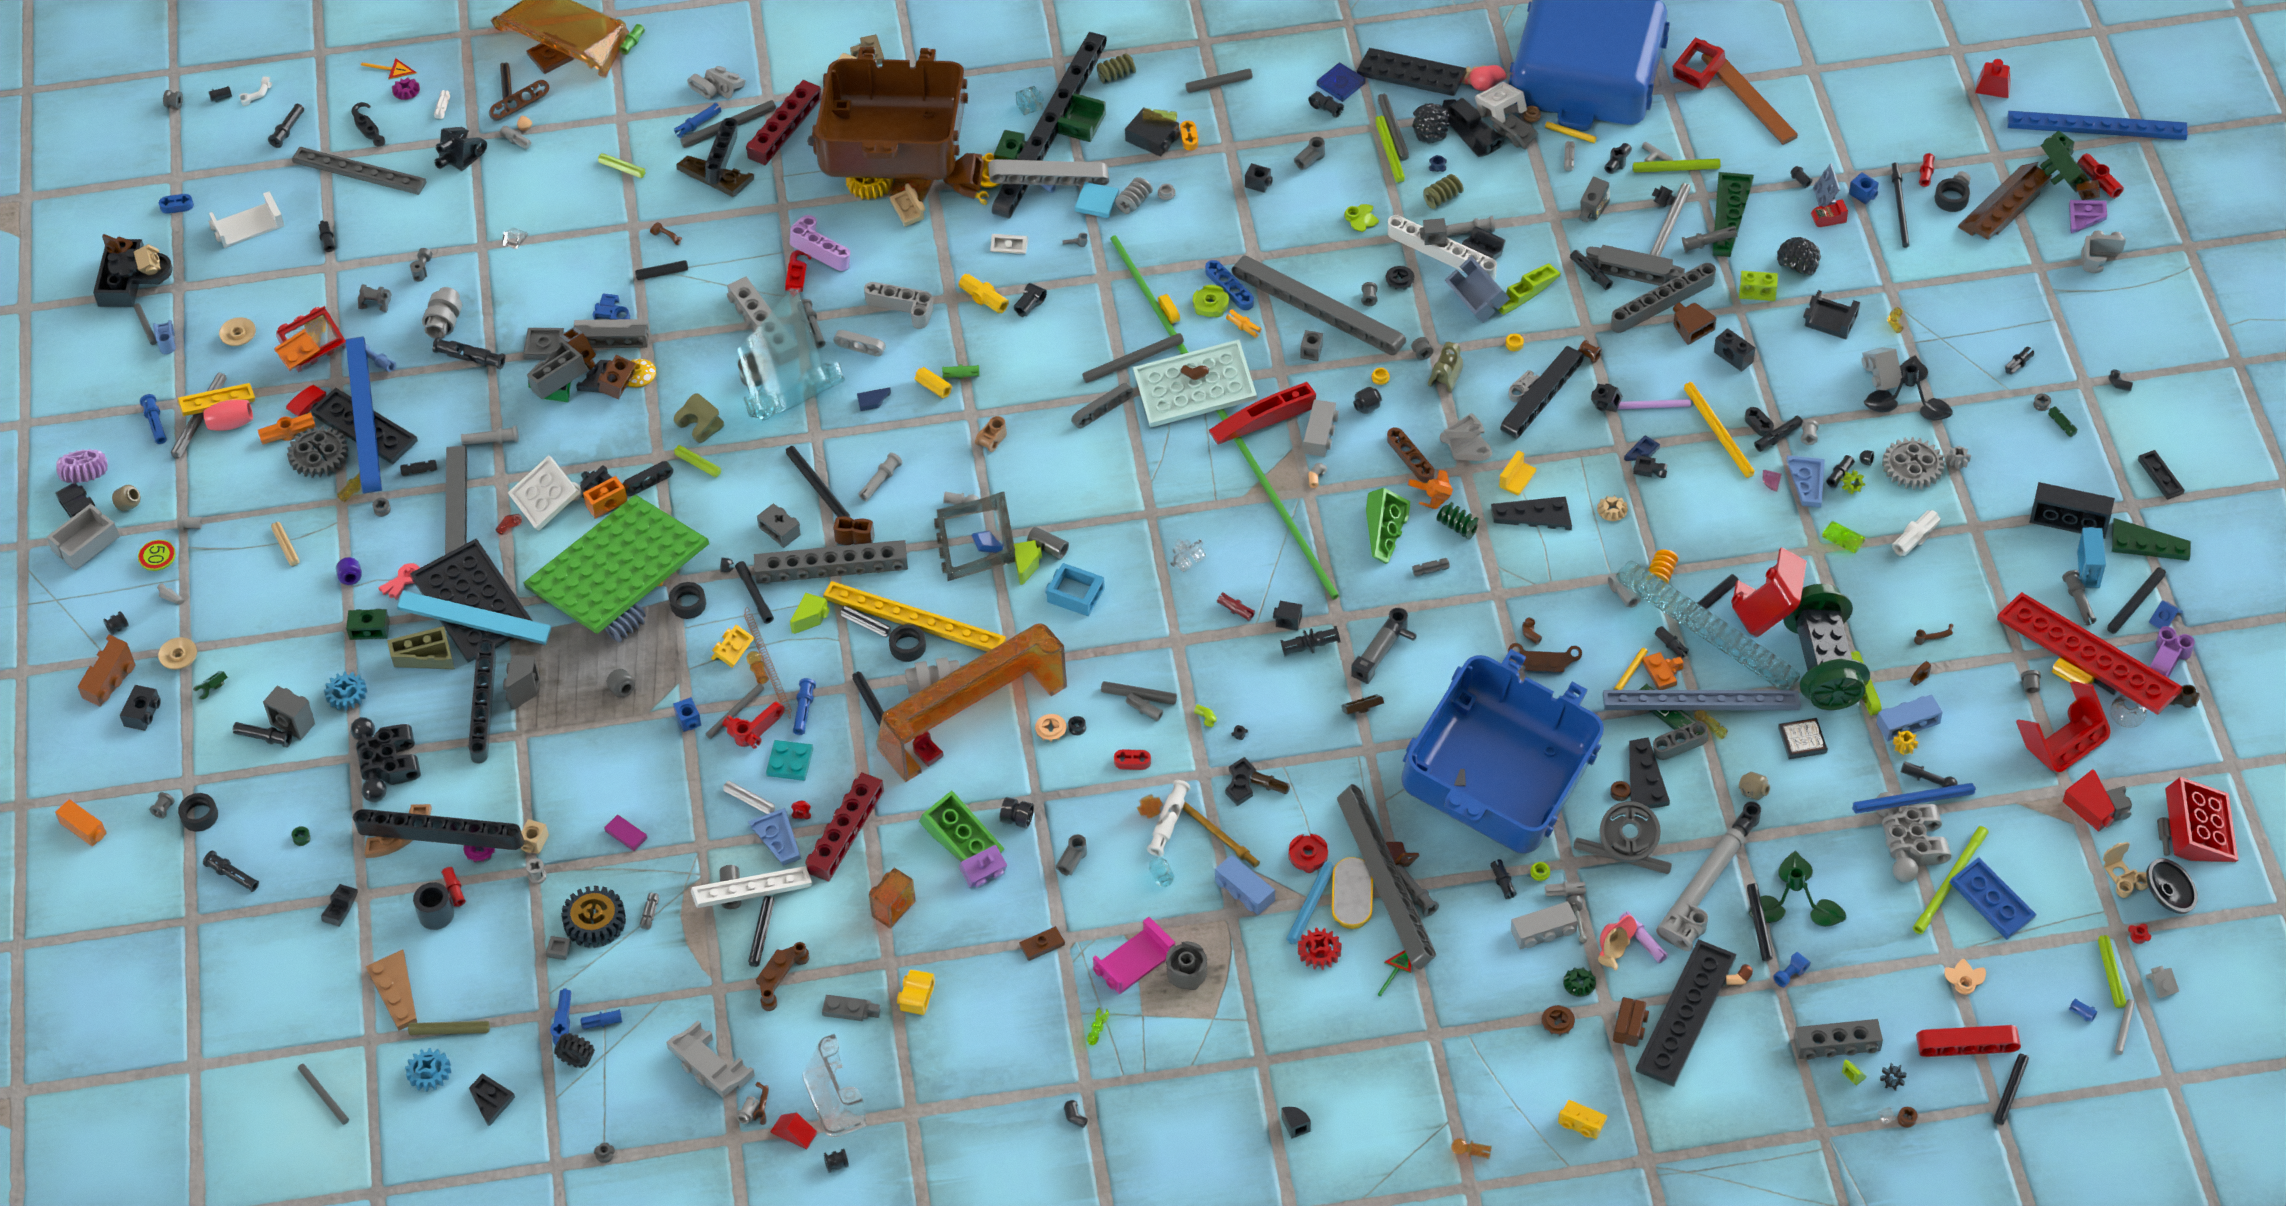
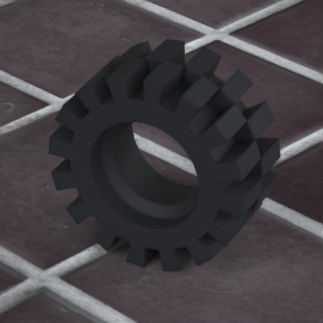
(574, 1050)

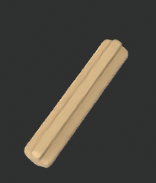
(285, 544)

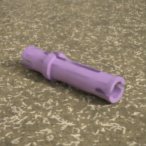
(1647, 941)

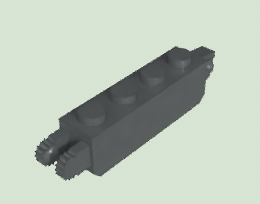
(1633, 265)

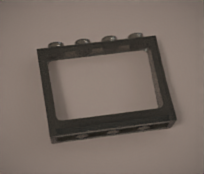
(1006, 556)

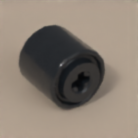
(433, 905)

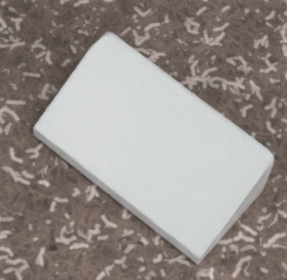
(1009, 243)

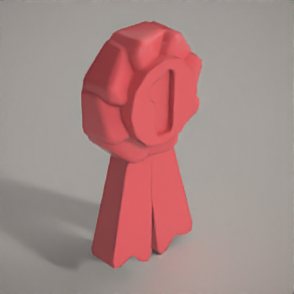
(397, 584)

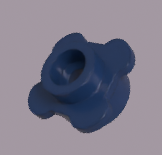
(1437, 163)

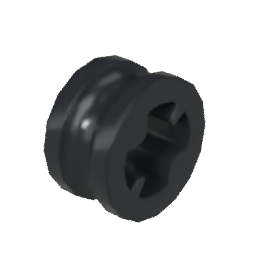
(1077, 730)

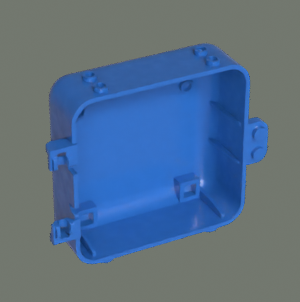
(1591, 59)
(1516, 751)

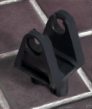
(456, 150)

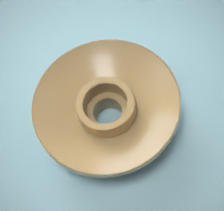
(237, 331)
(177, 653)

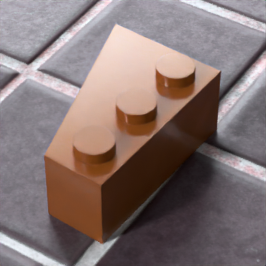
(108, 672)

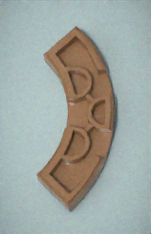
(383, 846)

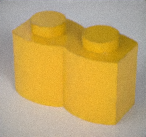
(916, 992)

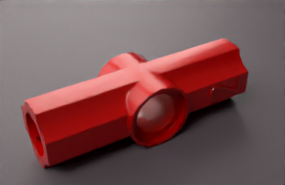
(2101, 173)

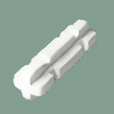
(442, 104)

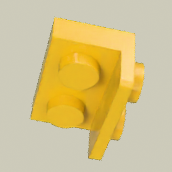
(733, 646)
(1582, 1119)

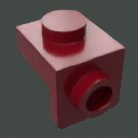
(926, 749)

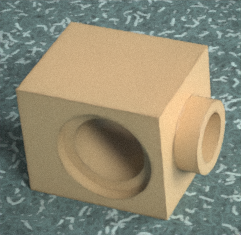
(538, 832)

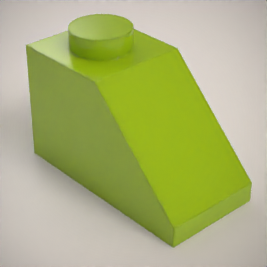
(1026, 559)
(809, 613)

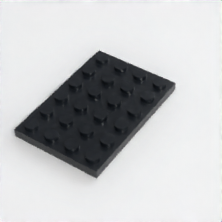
(472, 580)

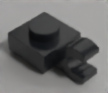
(1647, 466)

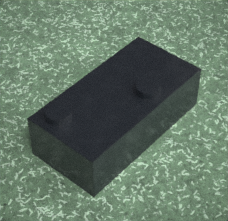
(2070, 509)

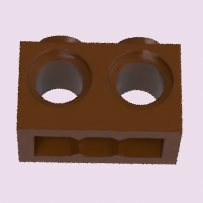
(617, 376)

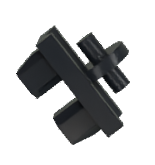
(594, 478)

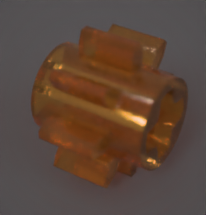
(1149, 806)

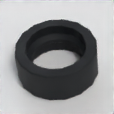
(1956, 185)
(686, 588)
(903, 631)
(192, 801)

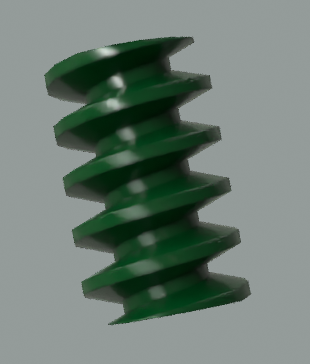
(1457, 520)

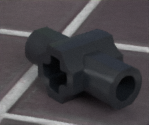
(1618, 158)

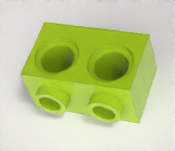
(1758, 285)

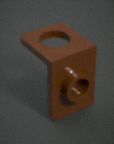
(112, 244)
(1399, 854)

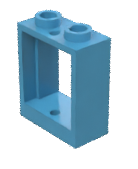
(2091, 557)
(1067, 601)

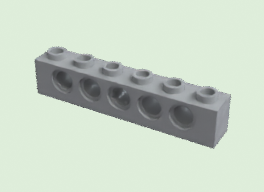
(748, 302)

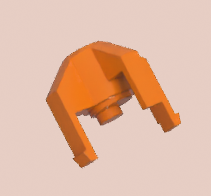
(1437, 488)

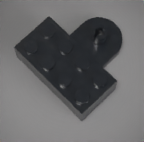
(122, 292)

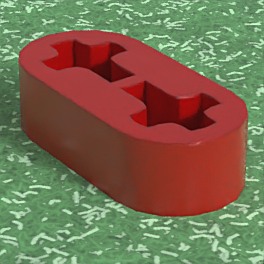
(1132, 759)

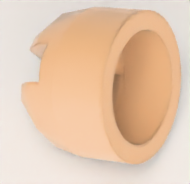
(524, 123)

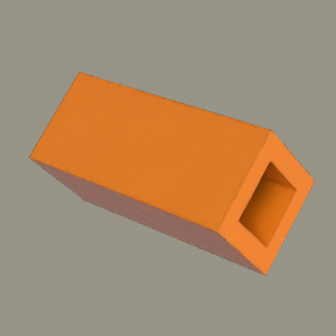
(80, 822)

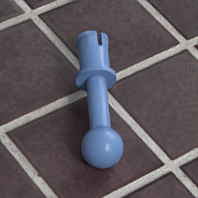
(381, 360)

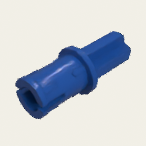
(601, 1019)

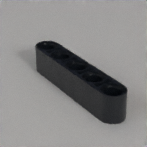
(721, 151)

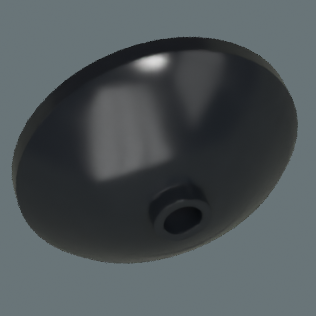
(2171, 886)

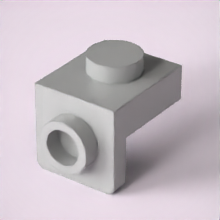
(2163, 981)

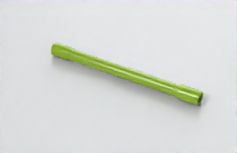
(1926, 917)

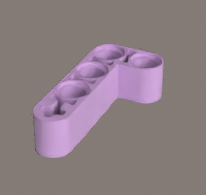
(806, 239)

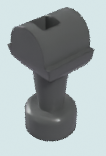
(418, 267)

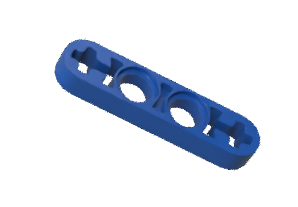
(1230, 284)

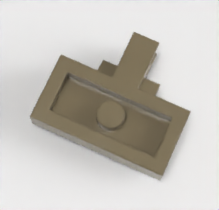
(869, 41)

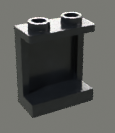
(1831, 316)

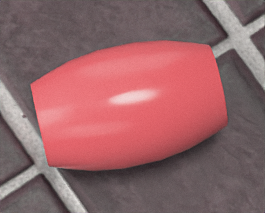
(228, 415)

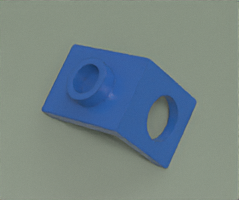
(2164, 614)

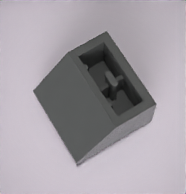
(522, 680)

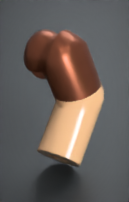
(1741, 977)

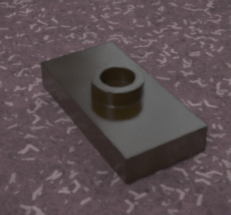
(1362, 705)

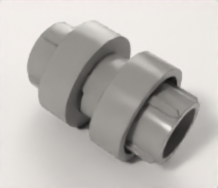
(442, 312)
(922, 676)

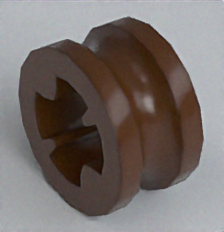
(1905, 1122)

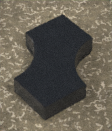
(1239, 788)

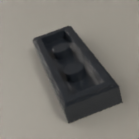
(2161, 474)

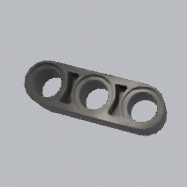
(1675, 748)

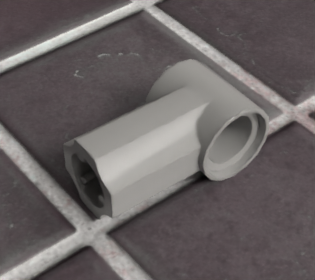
(1628, 597)

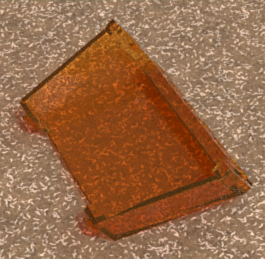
(568, 29)

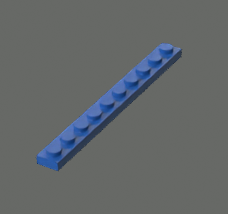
(2097, 125)

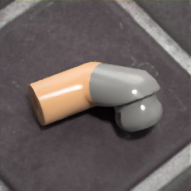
(1313, 474)

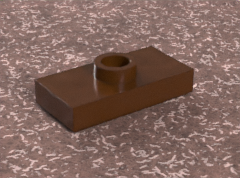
(1042, 943)

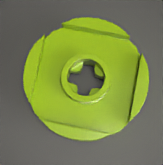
(1210, 309)

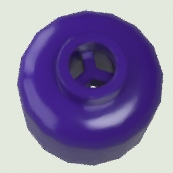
(348, 571)

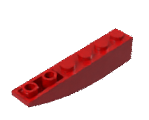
(1265, 412)

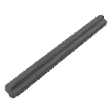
(741, 118)
(1133, 357)
(195, 420)

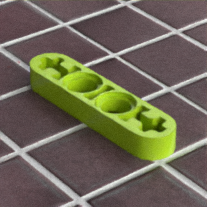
(1870, 697)

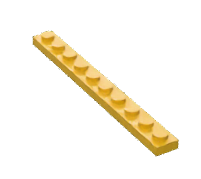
(906, 614)

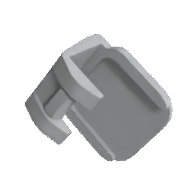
(2100, 245)

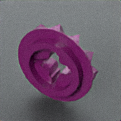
(406, 93)
(473, 854)

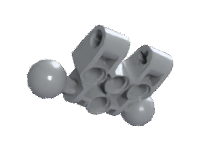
(1908, 838)

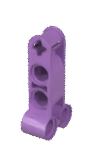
(2171, 650)

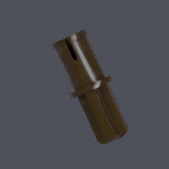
(1270, 782)

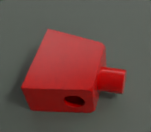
(1994, 79)

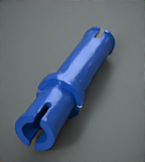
(692, 123)

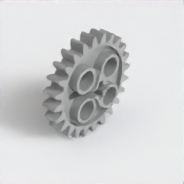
(1913, 463)

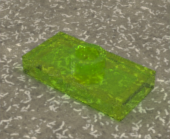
(1843, 537)

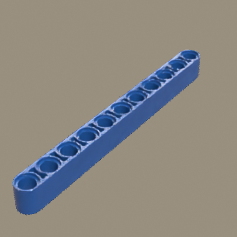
(363, 415)

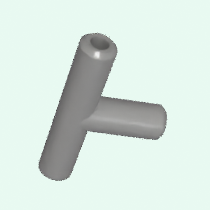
(1655, 153)

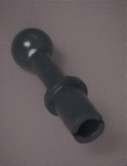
(1918, 772)

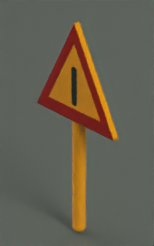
(397, 70)

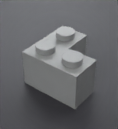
(1885, 367)

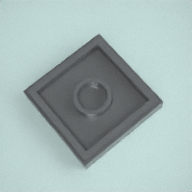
(541, 341)

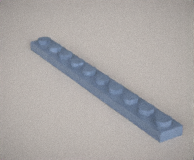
(1701, 700)

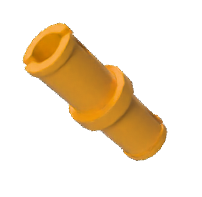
(1243, 323)

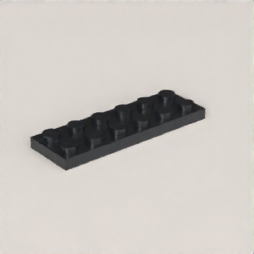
(1411, 71)
(337, 412)

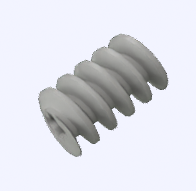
(1133, 195)

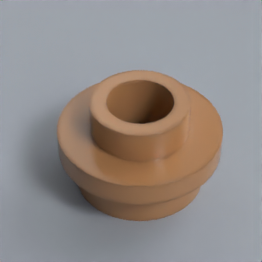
(1532, 114)

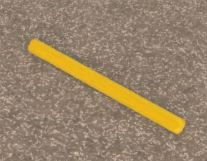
(1719, 430)

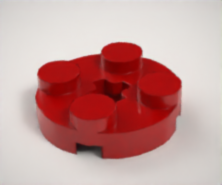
(1305, 862)

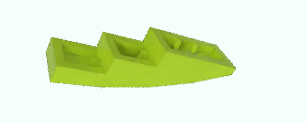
(1529, 287)

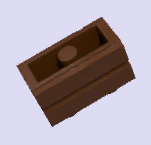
(1630, 1022)

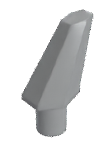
(169, 594)

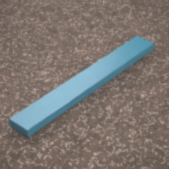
(474, 617)

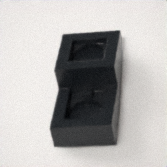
(340, 905)

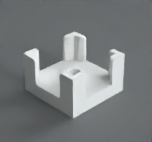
(1499, 98)

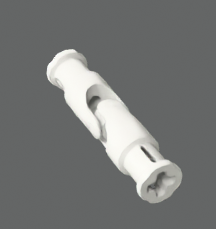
(1167, 819)

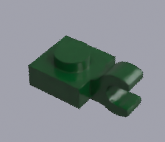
(214, 681)

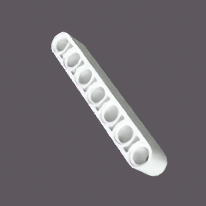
(1449, 253)

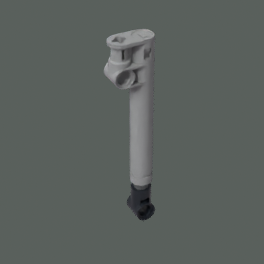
(1680, 923)

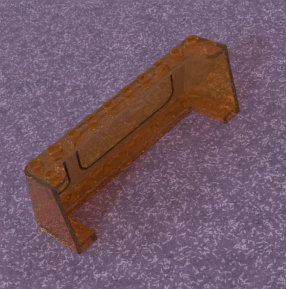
(1030, 651)

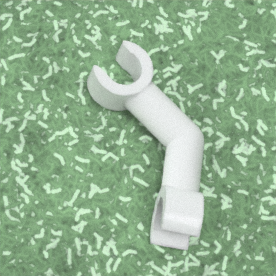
(265, 84)

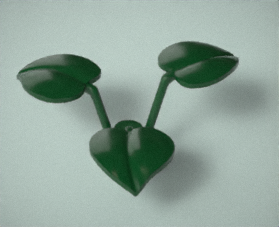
(1796, 871)

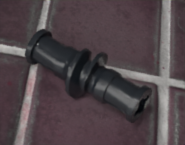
(1310, 641)

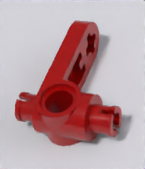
(749, 733)

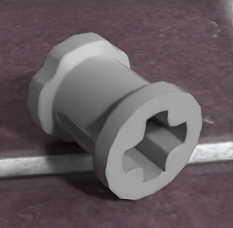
(1809, 432)
(536, 869)

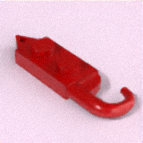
(796, 272)

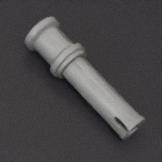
(1467, 227)
(499, 435)
(884, 471)

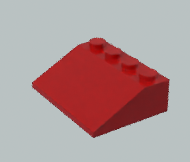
(2200, 822)

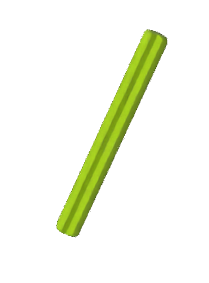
(1390, 149)
(1676, 165)

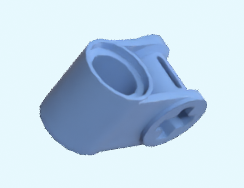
(165, 337)

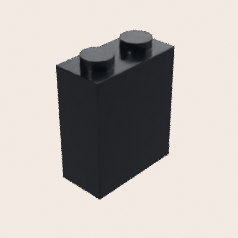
(1151, 134)

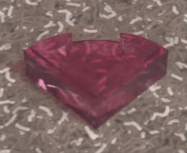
(1771, 479)

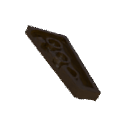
(731, 181)

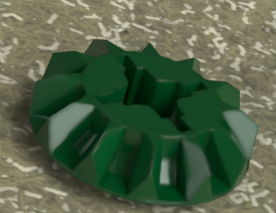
(1574, 987)

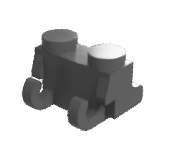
(381, 295)

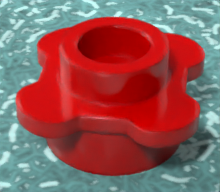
(801, 810)
(2139, 938)

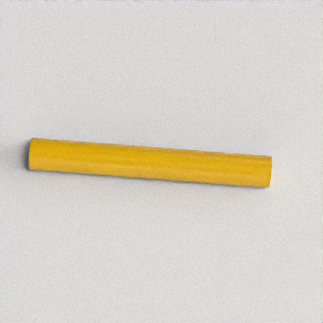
(1571, 132)
(1631, 669)

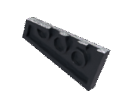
(1546, 511)
(1645, 777)

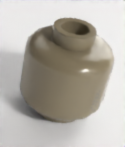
(126, 497)
(1754, 785)

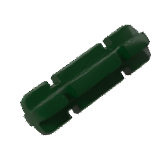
(2062, 421)

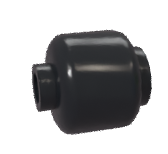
(1367, 400)

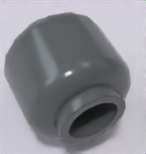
(620, 683)

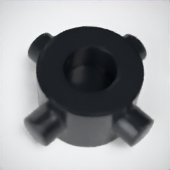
(1239, 732)

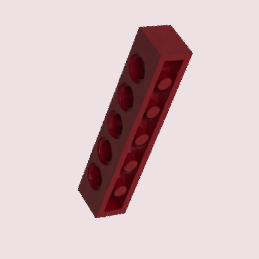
(783, 122)
(844, 836)

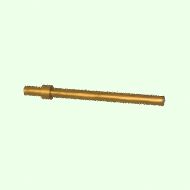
(1241, 851)

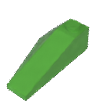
(1385, 519)

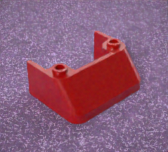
(1773, 600)
(2076, 739)

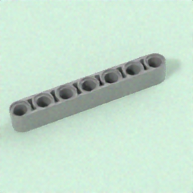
(1047, 172)

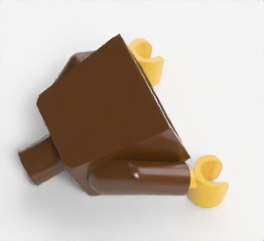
(968, 175)

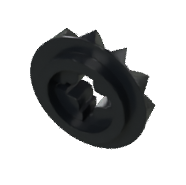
(1403, 272)

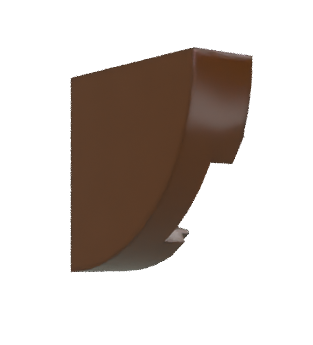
(1921, 673)

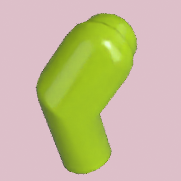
(1207, 713)

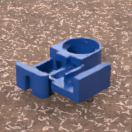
(608, 309)

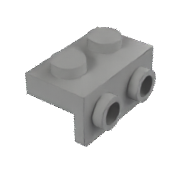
(724, 81)

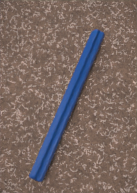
(1913, 798)

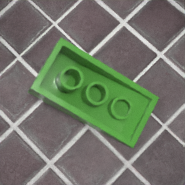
(957, 828)

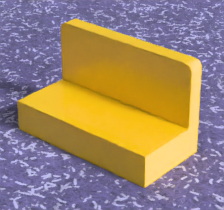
(1516, 474)

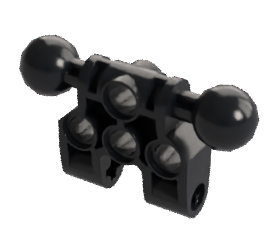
(379, 756)

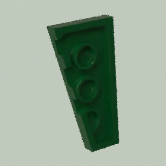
(2139, 540)

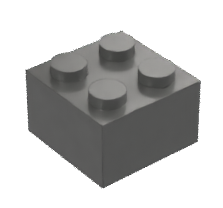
(289, 712)

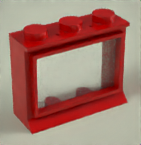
(320, 328)

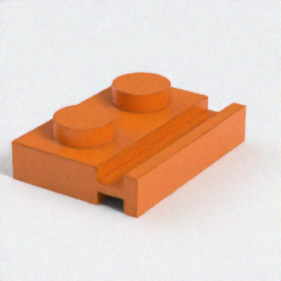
(297, 349)

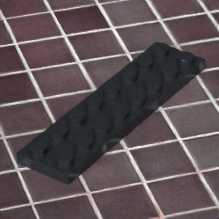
(1686, 1013)

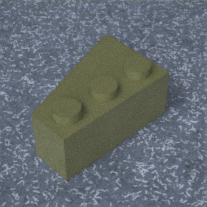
(422, 650)

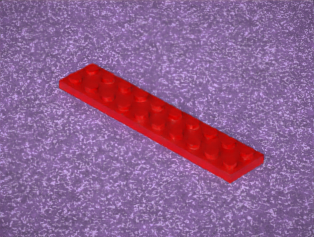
(2090, 653)

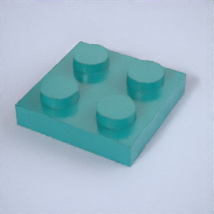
(789, 760)

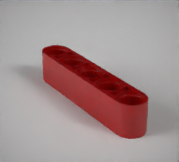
(1968, 1041)

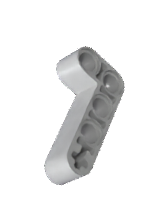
(902, 299)

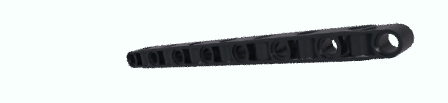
(1047, 126)

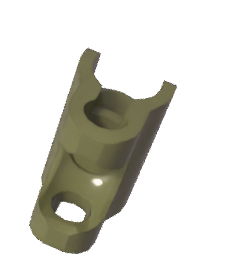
(1447, 367)
(702, 412)

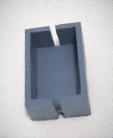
(1477, 289)

